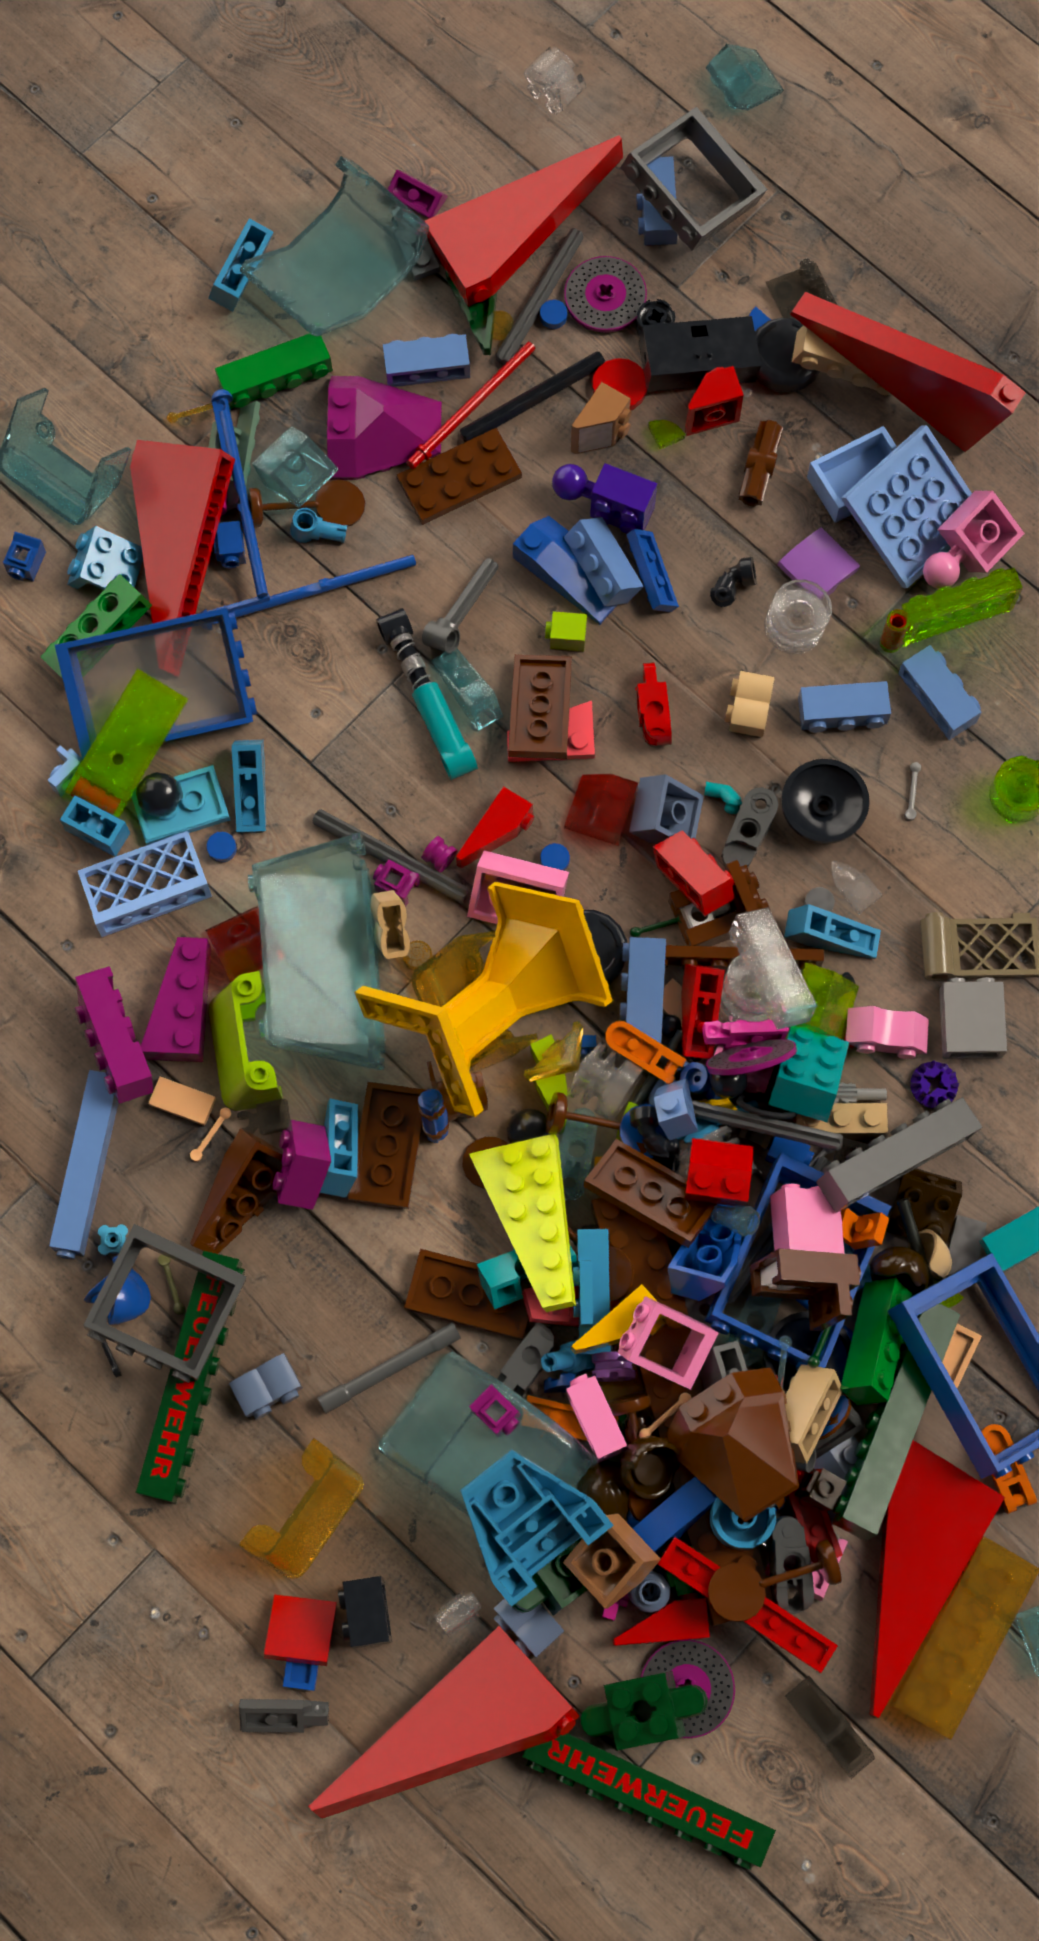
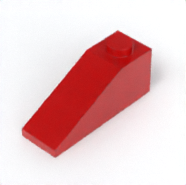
(499, 825)
(700, 1004)
(674, 1622)

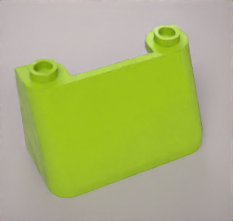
(240, 1081)

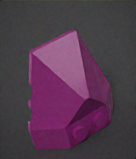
(376, 425)

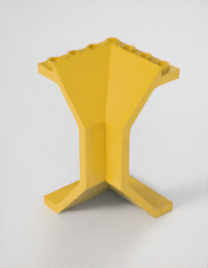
(534, 963)

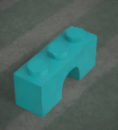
(502, 1277)

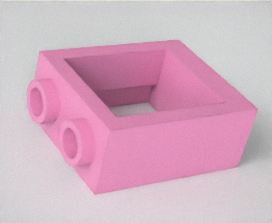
(692, 1354)
(595, 1418)

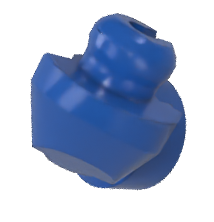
(699, 1080)

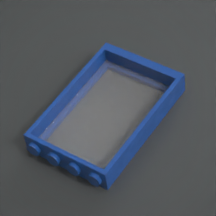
(185, 653)

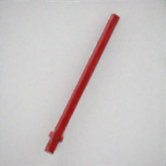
(423, 451)

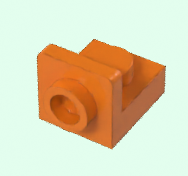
(863, 1230)

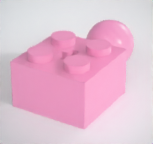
(978, 538)

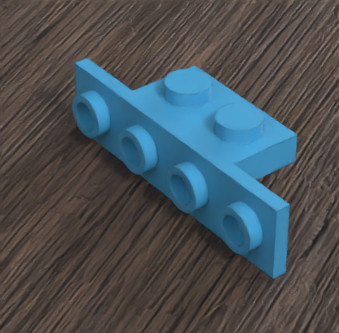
(592, 1281)

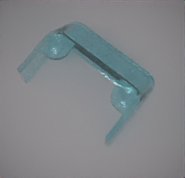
(49, 473)

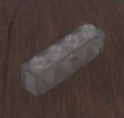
(772, 968)

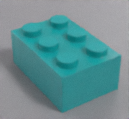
(812, 1076)

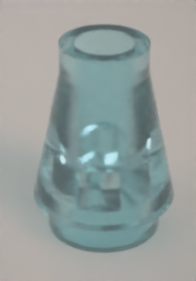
(740, 1219)

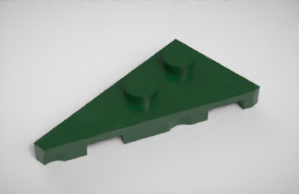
(479, 317)

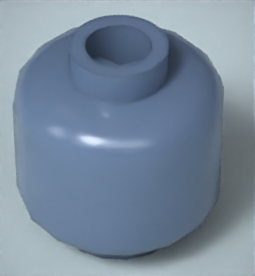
(656, 1599)

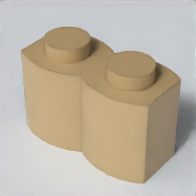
(751, 703)
(390, 921)

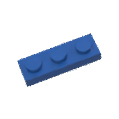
(652, 570)

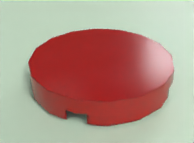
(624, 377)

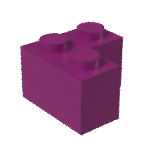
(304, 1164)

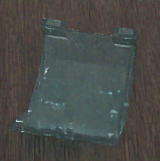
(344, 257)
(449, 1446)

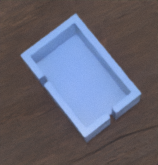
(844, 467)

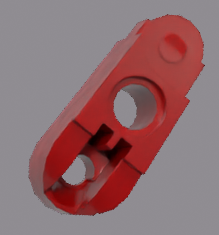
(653, 708)

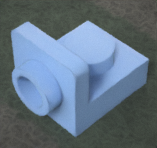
(62, 774)

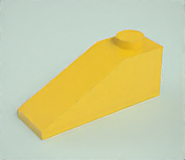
(615, 1324)

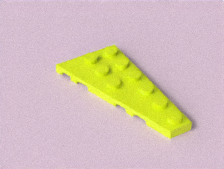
(530, 1201)

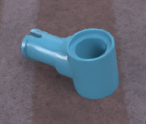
(317, 529)
(567, 1360)

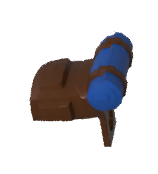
(437, 1108)

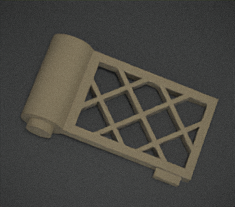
(942, 945)

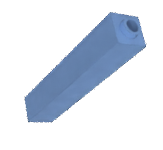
(84, 1168)

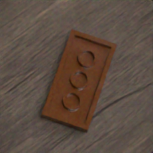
(459, 476)
(540, 706)
(387, 1145)
(648, 1192)
(453, 1292)

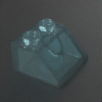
(743, 77)
(294, 467)

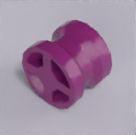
(439, 854)

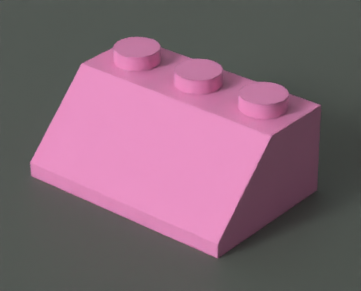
(514, 872)

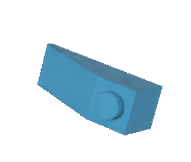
(249, 785)
(831, 932)
(342, 1136)

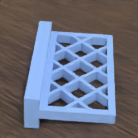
(146, 905)

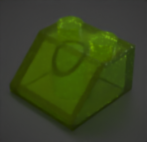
(833, 998)

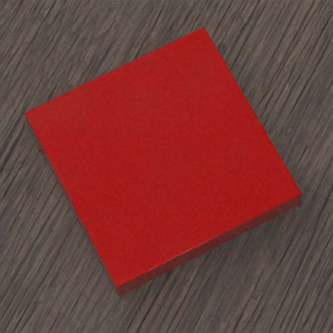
(300, 1630)

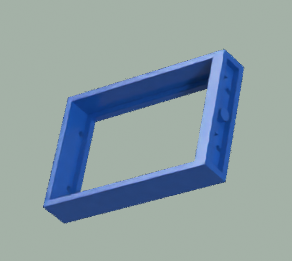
(786, 1171)
(1019, 1331)

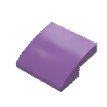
(819, 561)

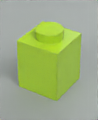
(567, 631)

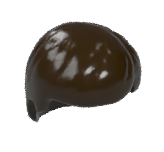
(903, 1265)
(649, 1466)
(606, 1488)

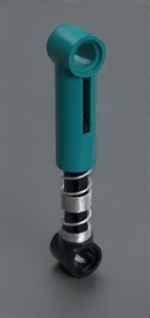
(453, 749)

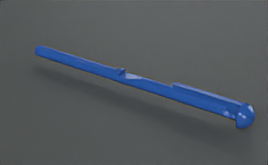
(220, 402)
(257, 604)

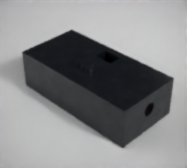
(684, 352)

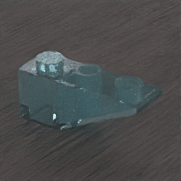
(468, 689)

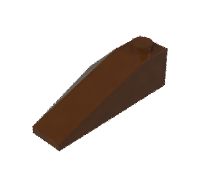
(238, 1191)

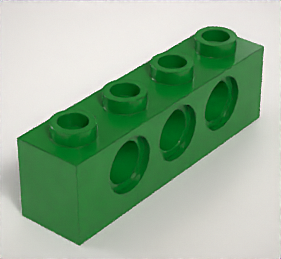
(98, 613)

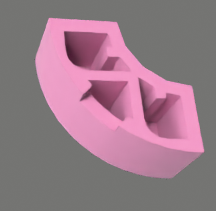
(887, 1031)

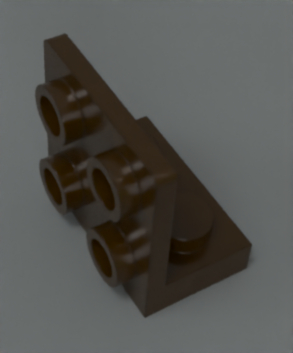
(932, 1201)

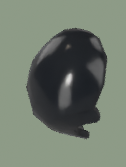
(159, 794)
(527, 1125)

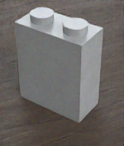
(972, 1019)

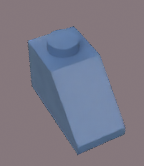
(675, 1109)

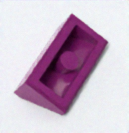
(416, 194)

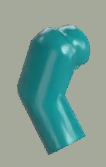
(727, 794)

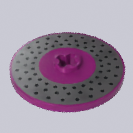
(605, 313)
(751, 1057)
(706, 1669)

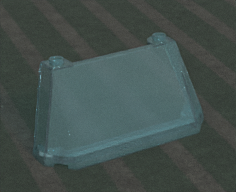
(319, 952)

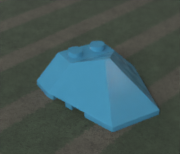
(526, 1521)

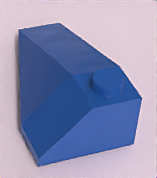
(549, 557)
(706, 1263)

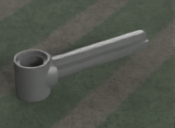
(444, 632)

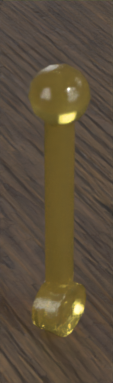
(172, 416)

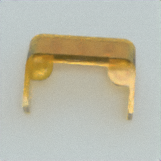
(450, 973)

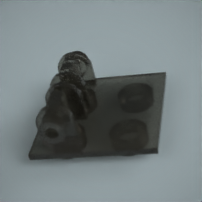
(790, 287)

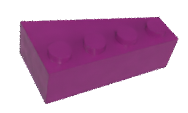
(180, 1009)
(112, 1036)

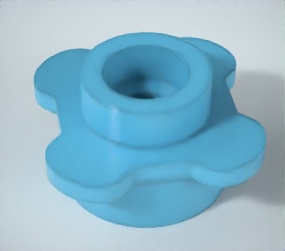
(107, 1233)

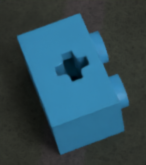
(95, 826)

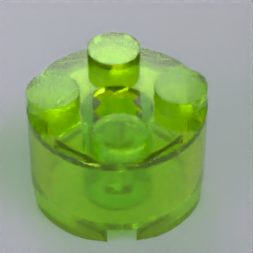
(1007, 790)

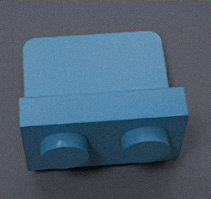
(102, 558)

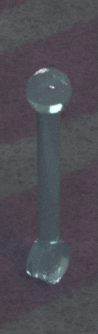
(785, 1342)

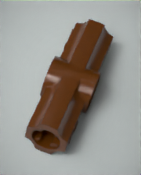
(760, 463)

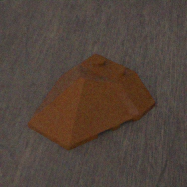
(739, 1441)

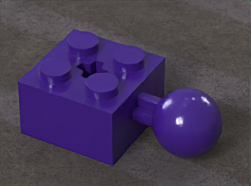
(616, 496)

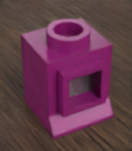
(395, 878)
(495, 1412)

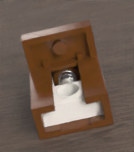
(716, 930)
(810, 1276)

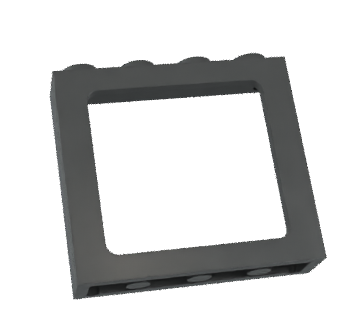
(720, 155)
(156, 1358)

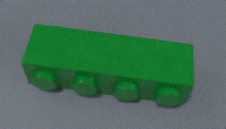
(274, 369)
(874, 1344)

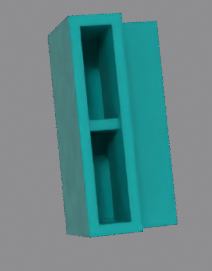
(1014, 1241)

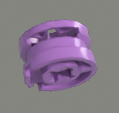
(612, 1367)

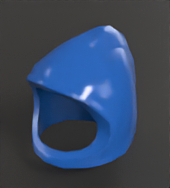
(131, 1301)

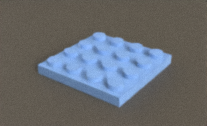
(907, 502)

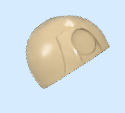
(936, 1254)

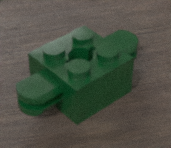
(555, 1586)
(644, 1710)

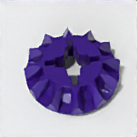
(920, 1085)

